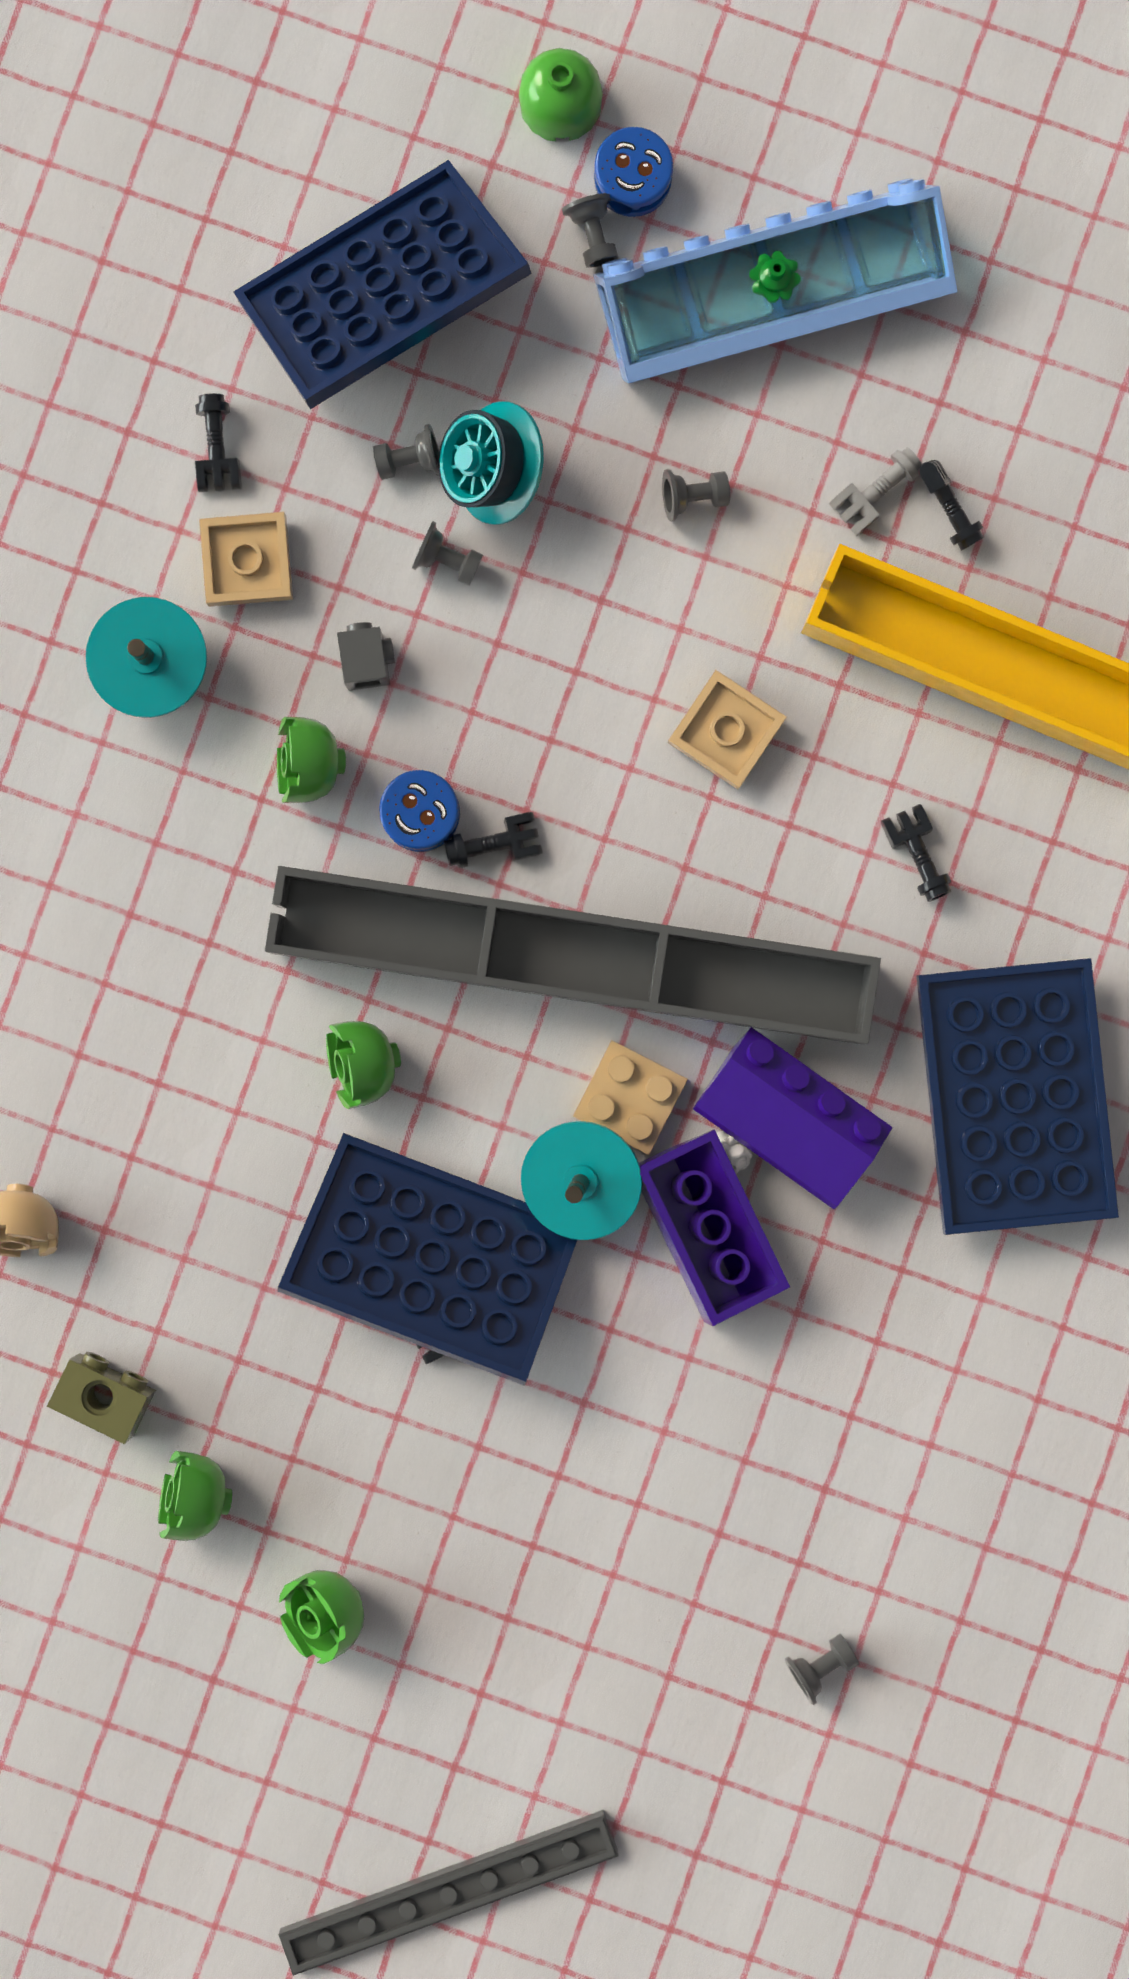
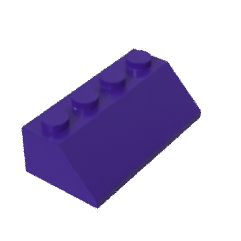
(792, 1118)
(710, 1228)

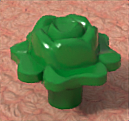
(774, 277)

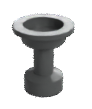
(588, 212)
(424, 451)
(678, 494)
(433, 550)
(809, 1675)

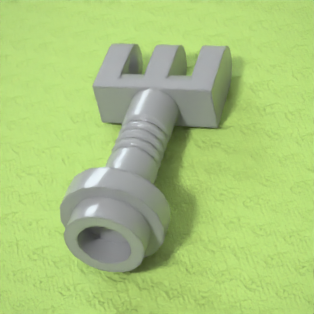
(905, 465)

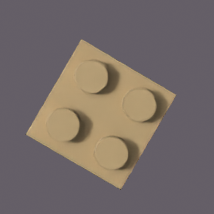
(246, 559)
(726, 729)
(630, 1096)

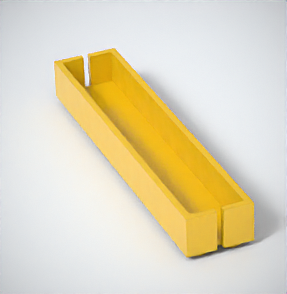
(974, 653)

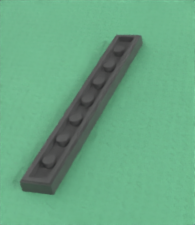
(448, 1892)

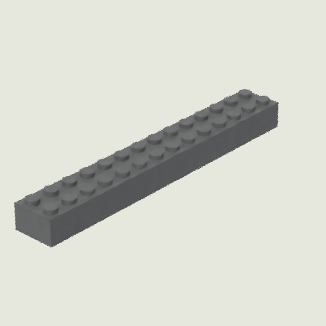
(573, 955)

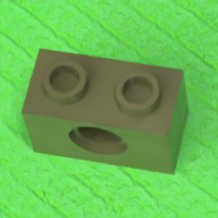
(77, 1399)

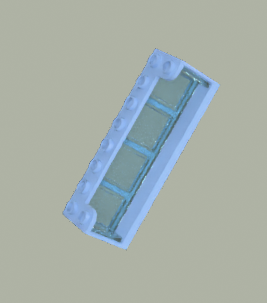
(850, 262)

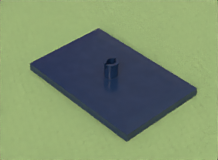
(381, 283)
(1017, 1096)
(429, 1259)

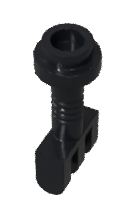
(213, 407)
(938, 483)
(459, 850)
(934, 885)

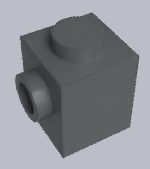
(365, 656)

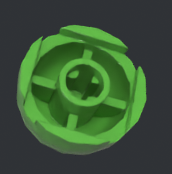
(560, 95)
(307, 760)
(362, 1062)
(192, 1497)
(322, 1614)

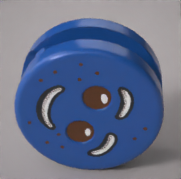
(634, 170)
(419, 810)

